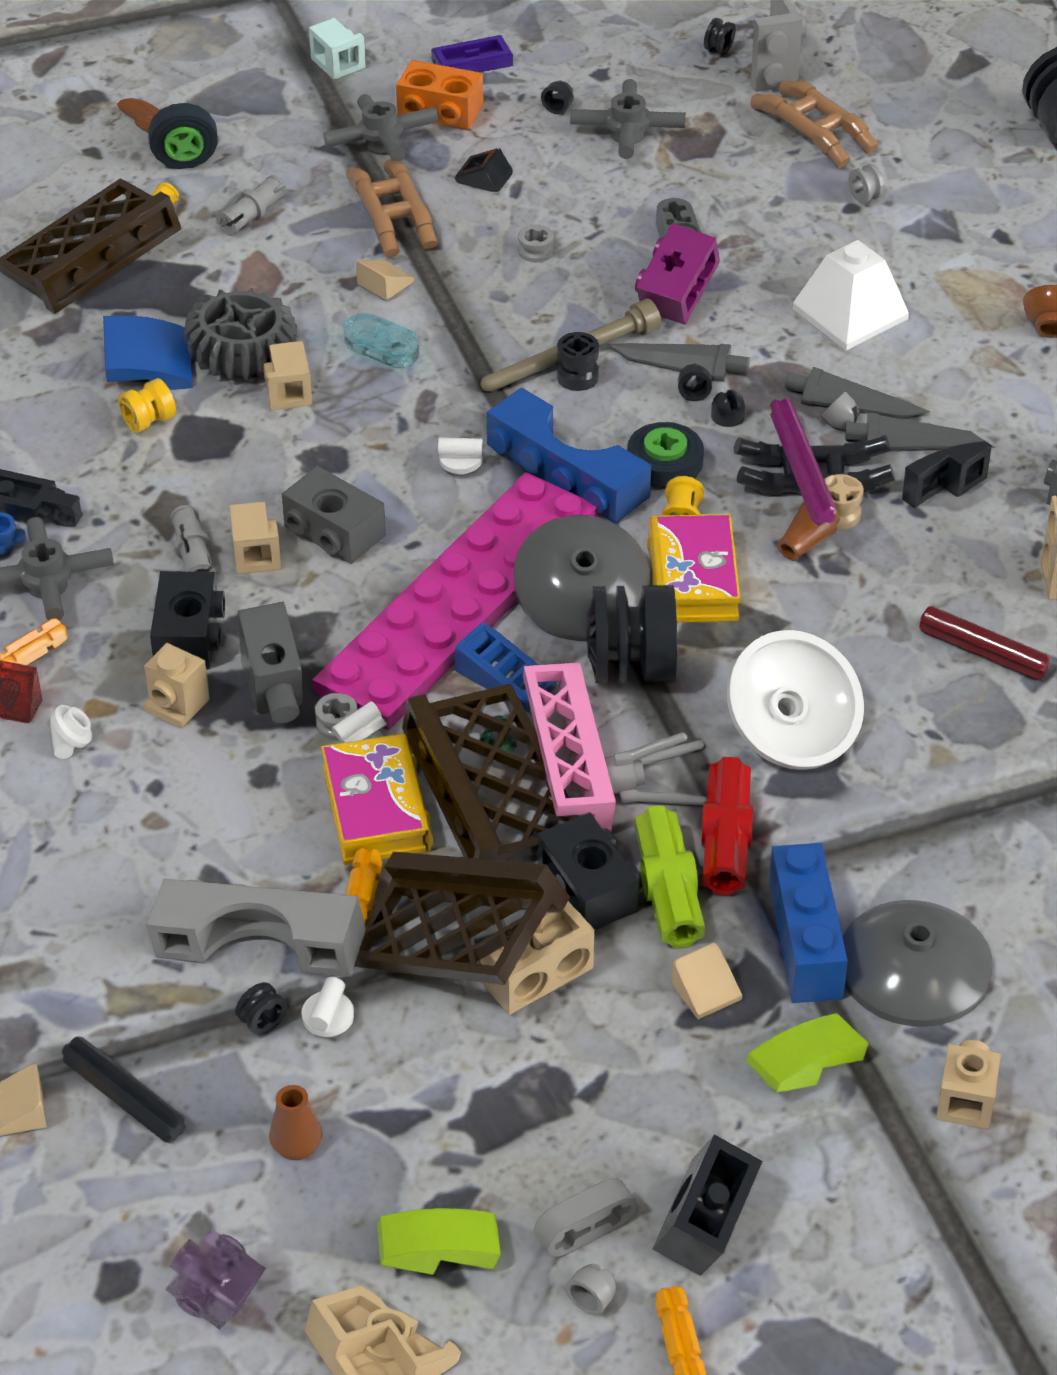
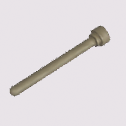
(641, 319)

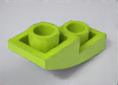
(800, 1053)
(426, 1236)

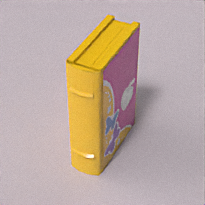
(699, 561)
(376, 797)

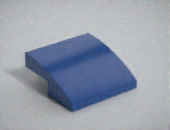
(146, 350)

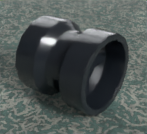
(577, 354)

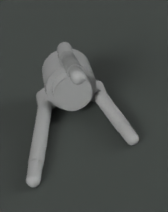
(627, 770)

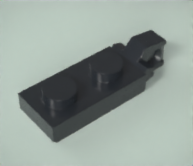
(33, 497)

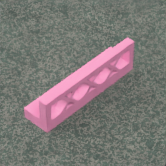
(579, 736)

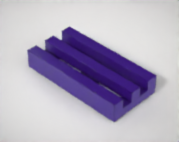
(475, 55)

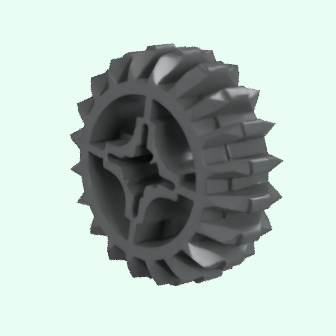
(235, 331)

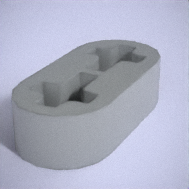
(585, 1217)

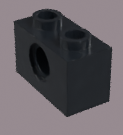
(188, 613)
(590, 870)
(707, 1205)

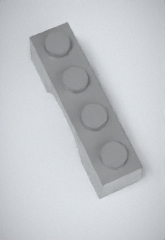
(199, 917)

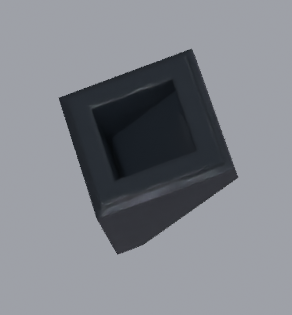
(485, 171)

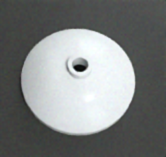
(814, 686)

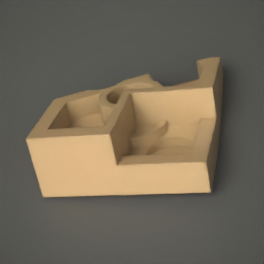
(366, 1337)

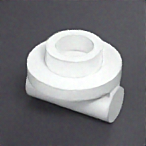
(460, 454)
(360, 725)
(69, 730)
(328, 1011)

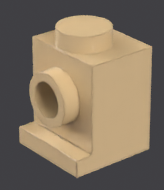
(288, 376)
(254, 538)
(175, 685)
(970, 1075)

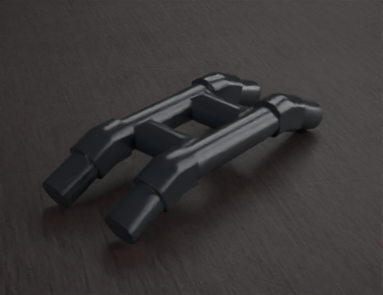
(832, 455)

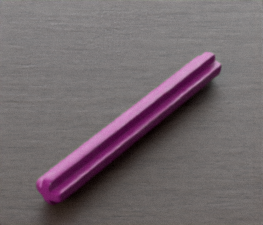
(802, 462)

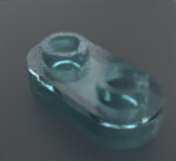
(381, 340)

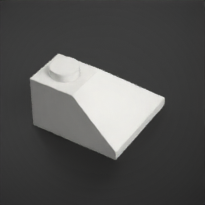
(852, 296)

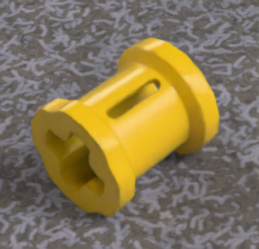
(679, 495)

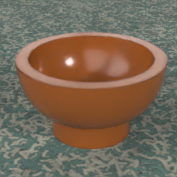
(1041, 309)

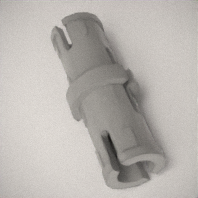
(251, 205)
(191, 541)

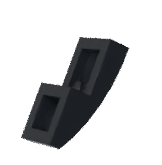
(950, 469)

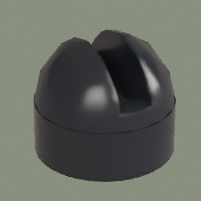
(560, 101)
(700, 386)
(721, 409)

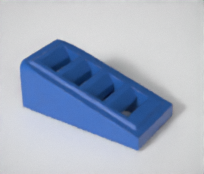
(483, 647)

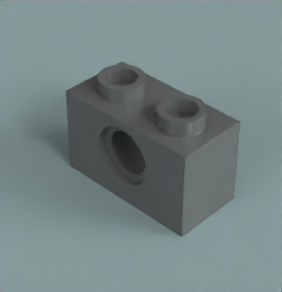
(333, 514)

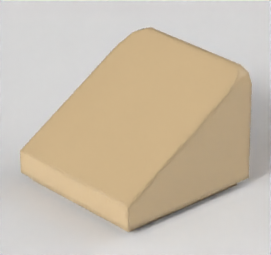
(382, 277)
(705, 981)
(22, 1102)

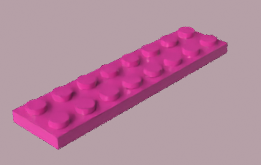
(466, 585)

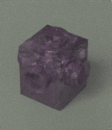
(213, 1277)

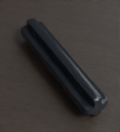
(123, 1089)

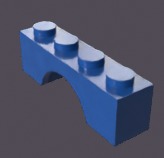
(605, 477)

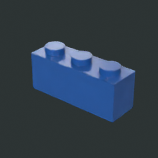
(807, 923)

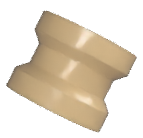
(847, 496)

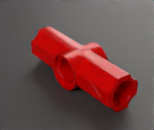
(727, 826)

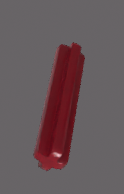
(984, 642)

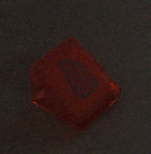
(19, 692)

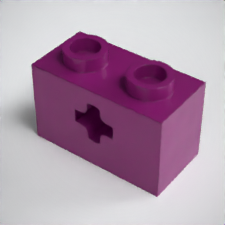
(678, 272)

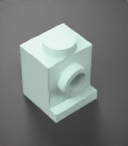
(336, 48)

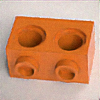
(452, 91)

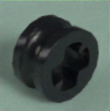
(719, 36)
(261, 1008)

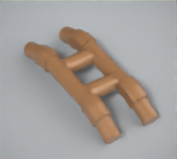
(821, 129)
(383, 214)

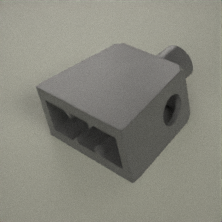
(275, 675)

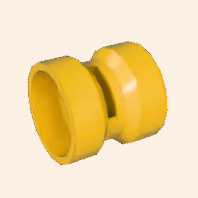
(147, 405)

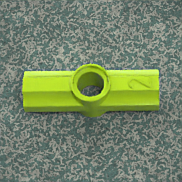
(669, 877)

